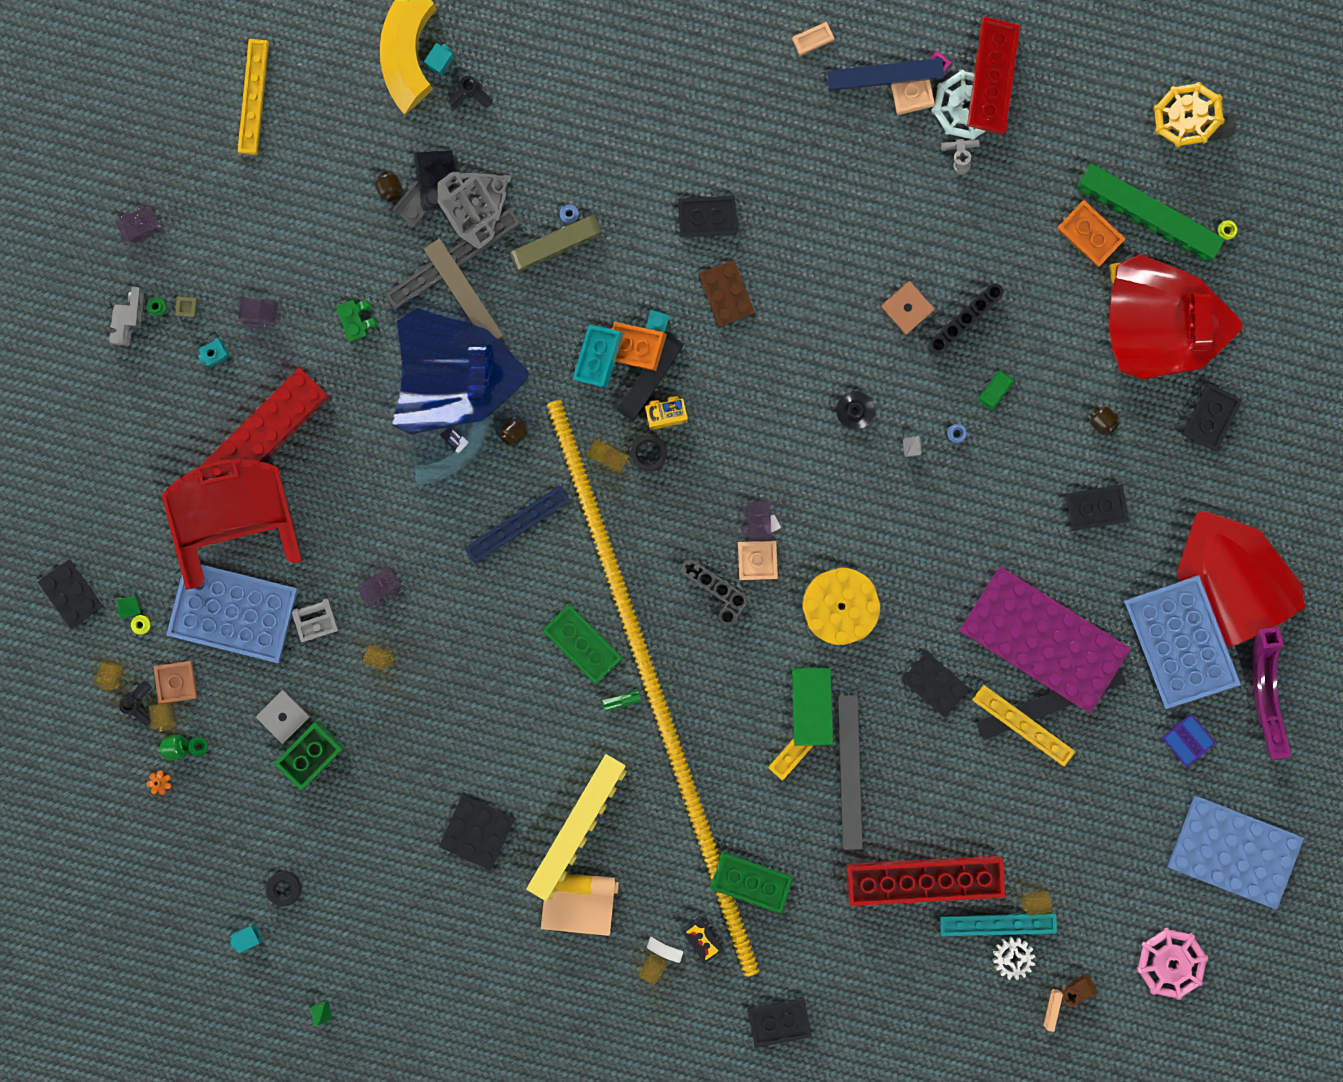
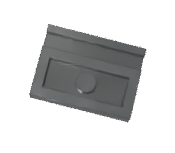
(410, 206)

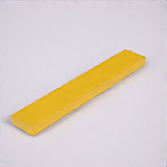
(253, 97)
(1023, 725)

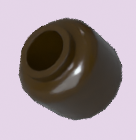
(388, 186)
(1104, 420)
(513, 431)

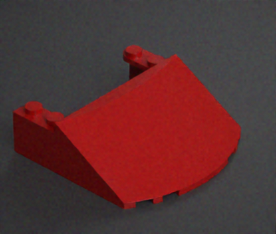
(224, 504)

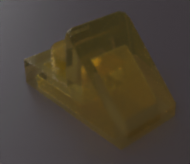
(607, 455)

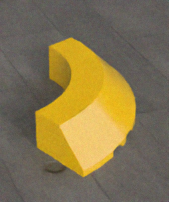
(400, 52)

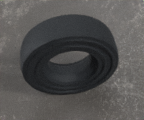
(294, 883)

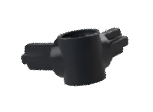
(476, 92)
(136, 696)

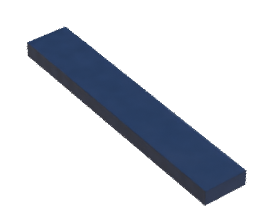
(885, 74)
(517, 524)

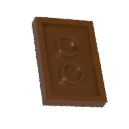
(726, 293)

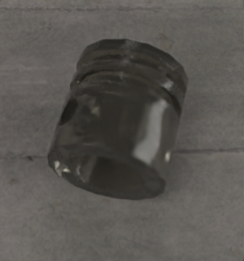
(1225, 130)

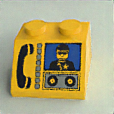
(666, 413)

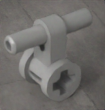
(962, 157)

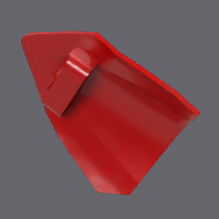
(1165, 320)
(1241, 576)

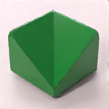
(129, 606)
(321, 1013)

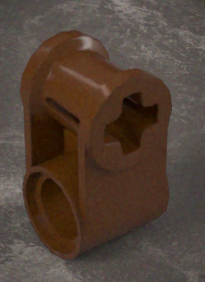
(1081, 989)

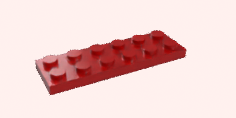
(993, 75)

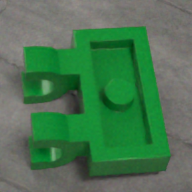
(352, 321)

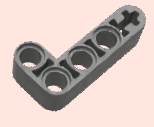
(712, 588)

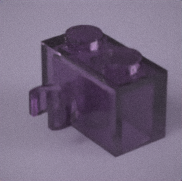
(139, 224)
(258, 313)
(758, 521)
(379, 587)

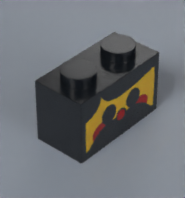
(703, 939)

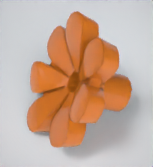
(162, 782)

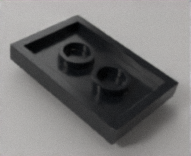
(430, 169)
(707, 216)
(1211, 417)
(1096, 507)
(70, 594)
(935, 684)
(779, 1022)

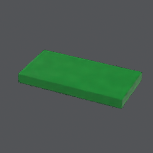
(582, 644)
(812, 707)
(751, 882)

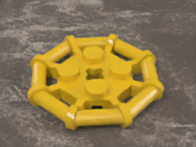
(1185, 105)

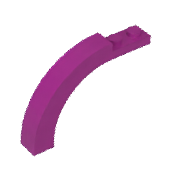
(1264, 676)

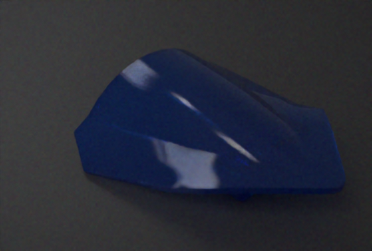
(451, 373)

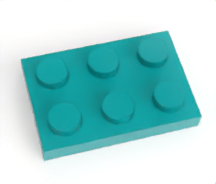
(598, 356)

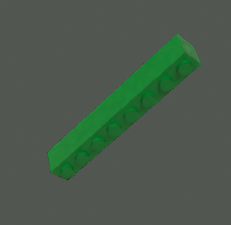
(1150, 213)

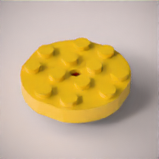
(859, 603)

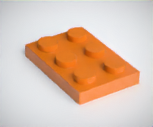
(1090, 233)
(639, 346)

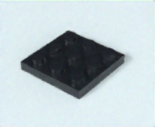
(477, 832)

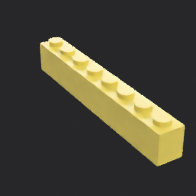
(576, 827)

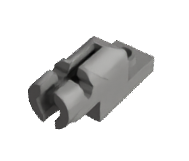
(126, 317)

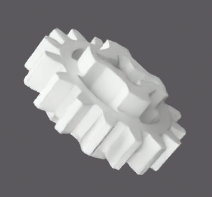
(1005, 958)

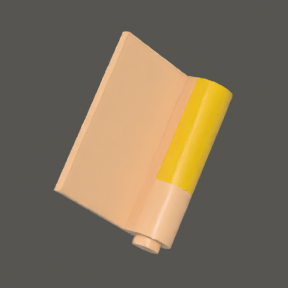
(581, 905)

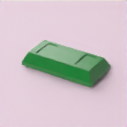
(996, 390)

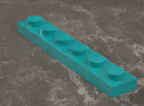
(998, 924)

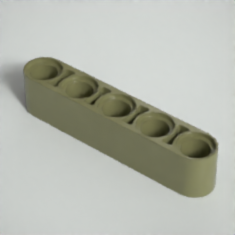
(556, 243)

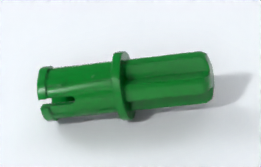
(621, 701)

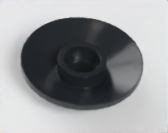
(862, 403)

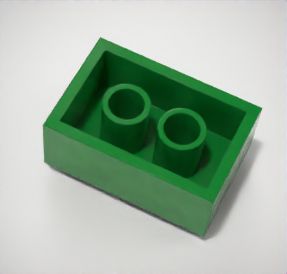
(309, 755)

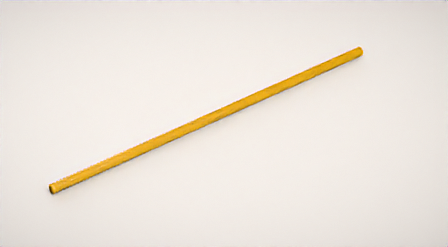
(650, 681)

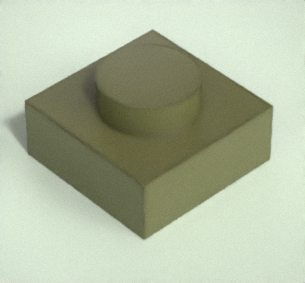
(186, 307)

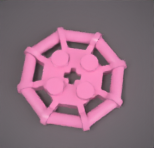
(1183, 966)

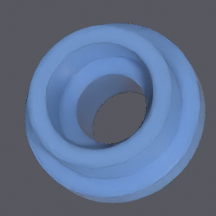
(569, 220)
(961, 429)

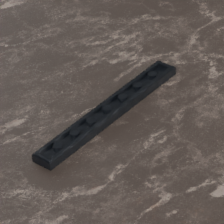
(1036, 709)

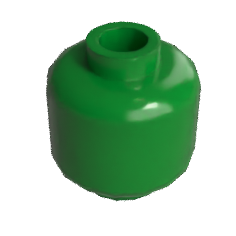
(174, 747)

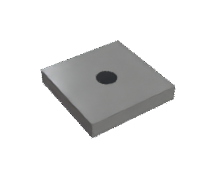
(283, 716)

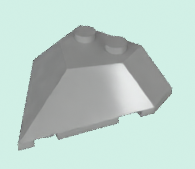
(473, 204)

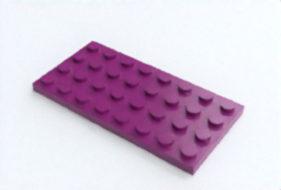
(1044, 640)

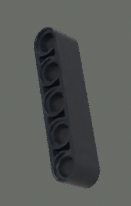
(970, 311)
(649, 380)

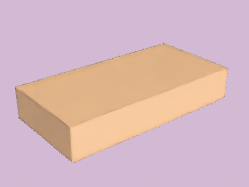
(813, 39)
(1053, 1010)

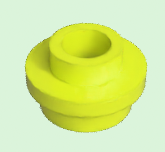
(1232, 227)
(146, 624)

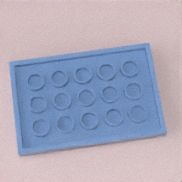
(234, 614)
(1182, 642)
(1235, 852)

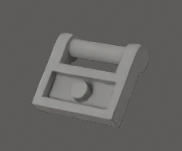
(317, 626)

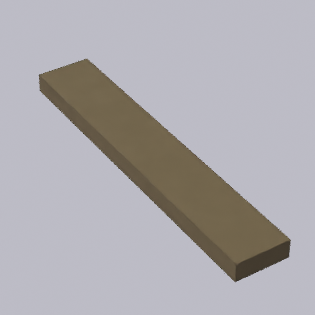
(461, 288)

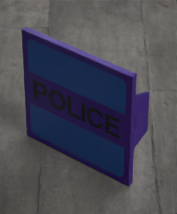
(1188, 740)

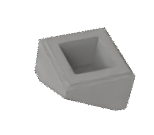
(912, 446)

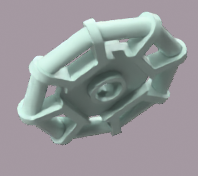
(954, 105)

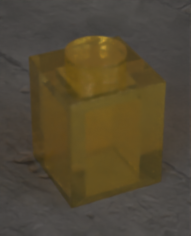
(378, 657)
(109, 675)
(162, 716)
(1036, 902)
(652, 968)

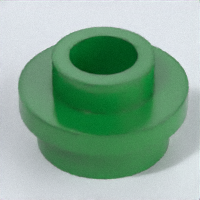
(162, 306)
(203, 746)

